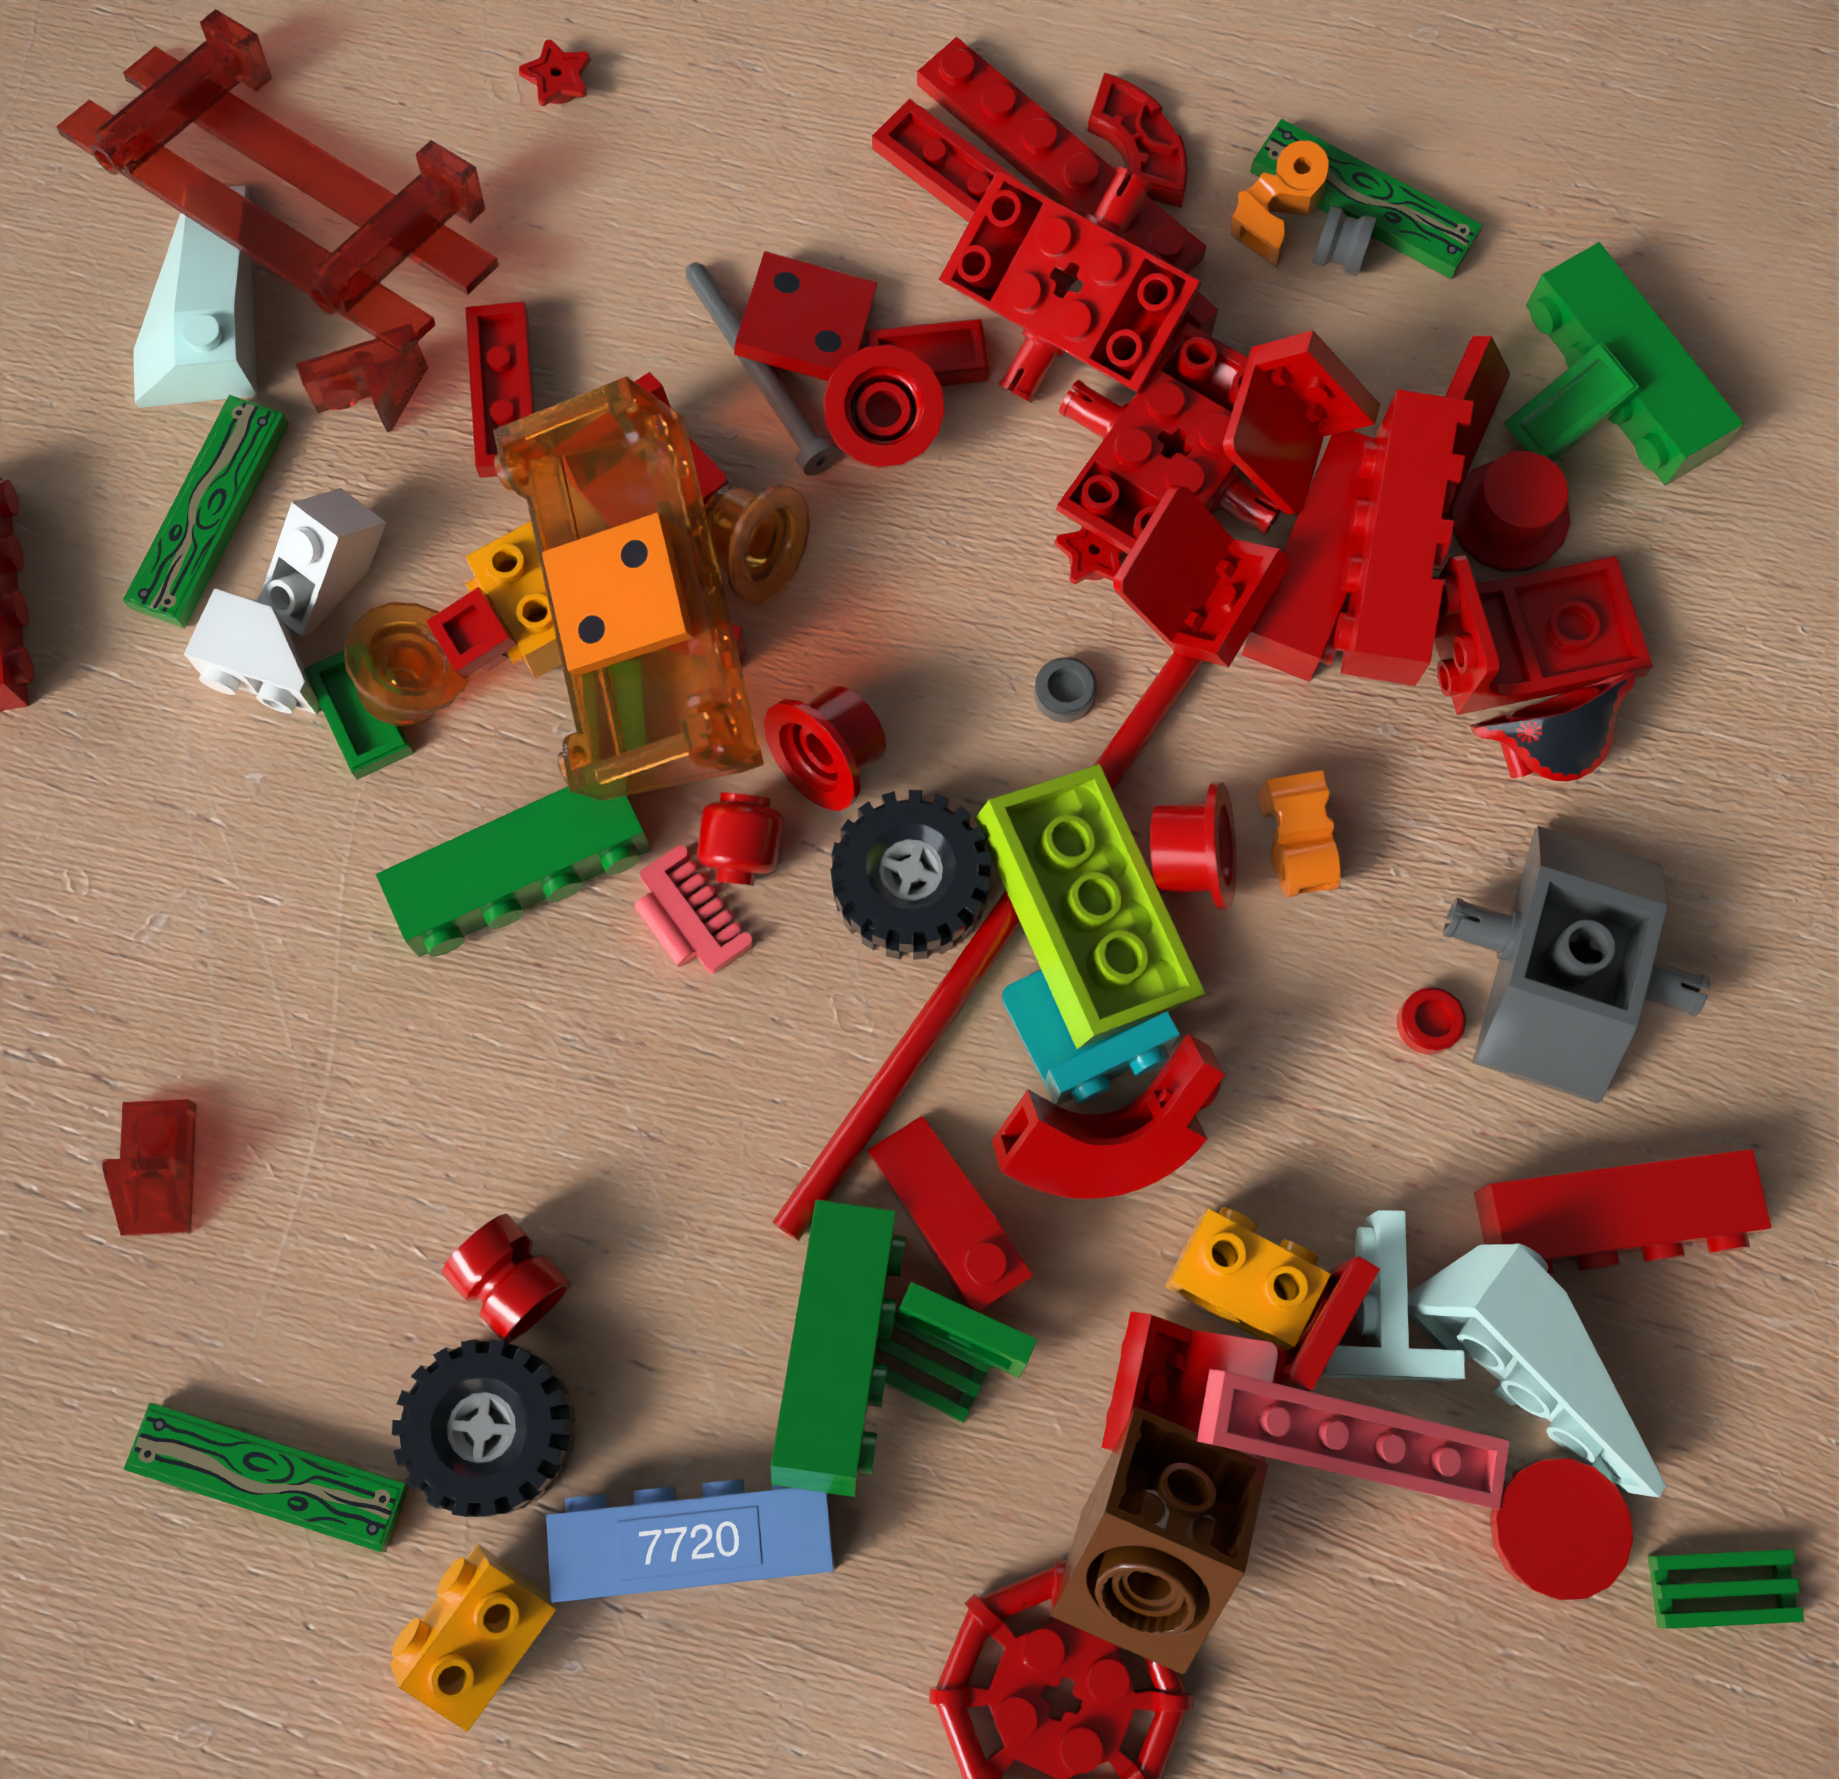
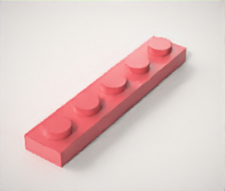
(1352, 1439)

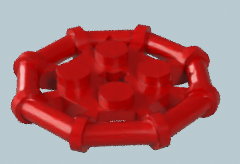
(1044, 1657)

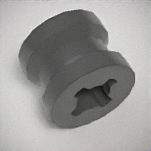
(1344, 240)

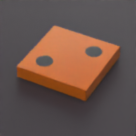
(617, 594)

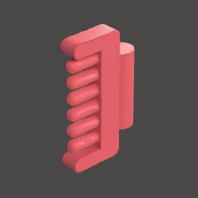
(677, 924)

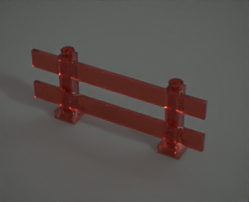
(338, 280)

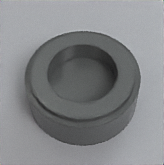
(1065, 689)

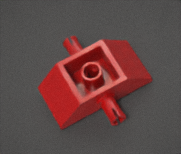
(1030, 250)
(1163, 440)

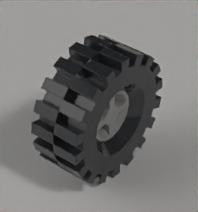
(918, 844)
(450, 1422)

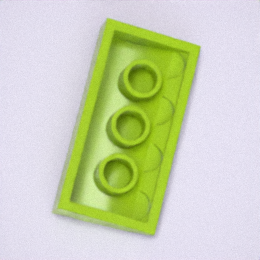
(1088, 905)

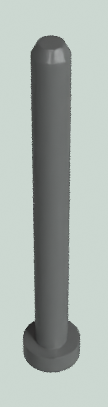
(815, 452)

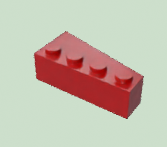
(1401, 538)

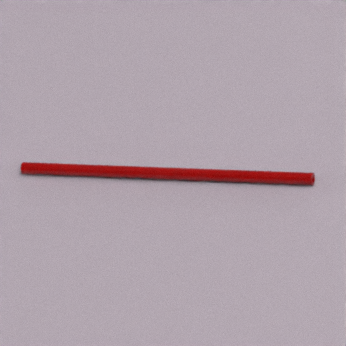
(963, 977)

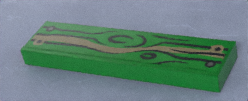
(1403, 215)
(206, 511)
(267, 1477)

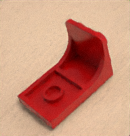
(1534, 633)

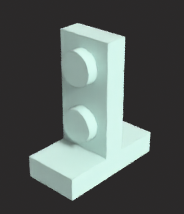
(1385, 1315)

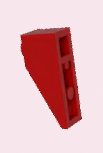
(950, 1216)

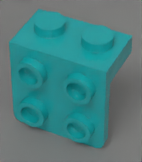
(1085, 1071)

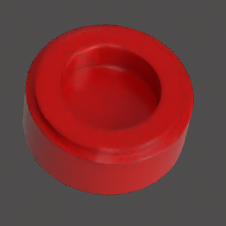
(1431, 1021)

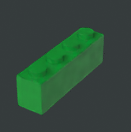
(1679, 413)
(509, 866)
(834, 1349)

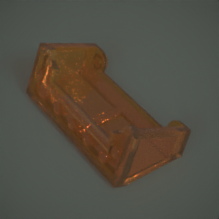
(674, 710)

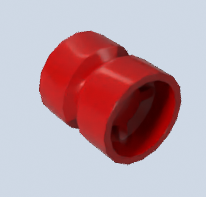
(505, 1277)

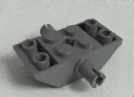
(1565, 1015)

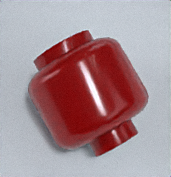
(740, 837)

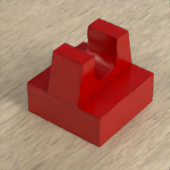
(472, 634)

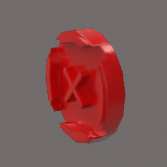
(1562, 1529)

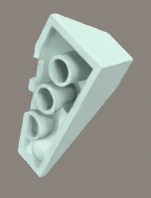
(198, 323)
(1530, 1338)

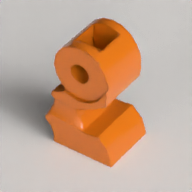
(1293, 190)
(1303, 841)

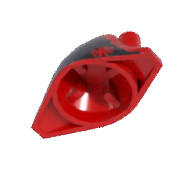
(1562, 734)

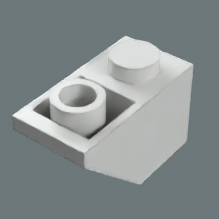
(320, 558)
(249, 650)

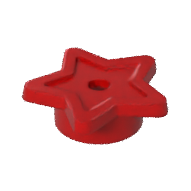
(559, 88)
(1082, 562)

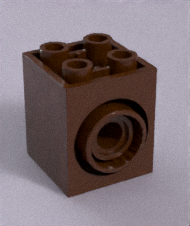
(1161, 1541)

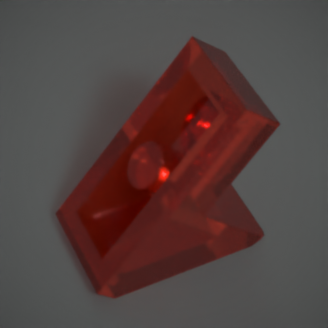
(363, 372)
(155, 1168)

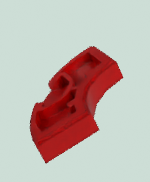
(1142, 136)

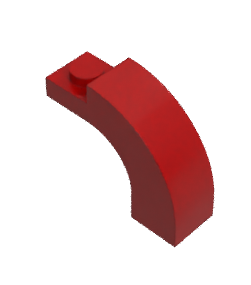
(1114, 1150)

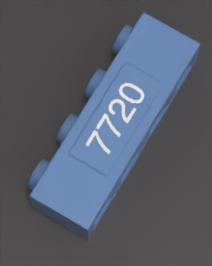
(687, 1541)

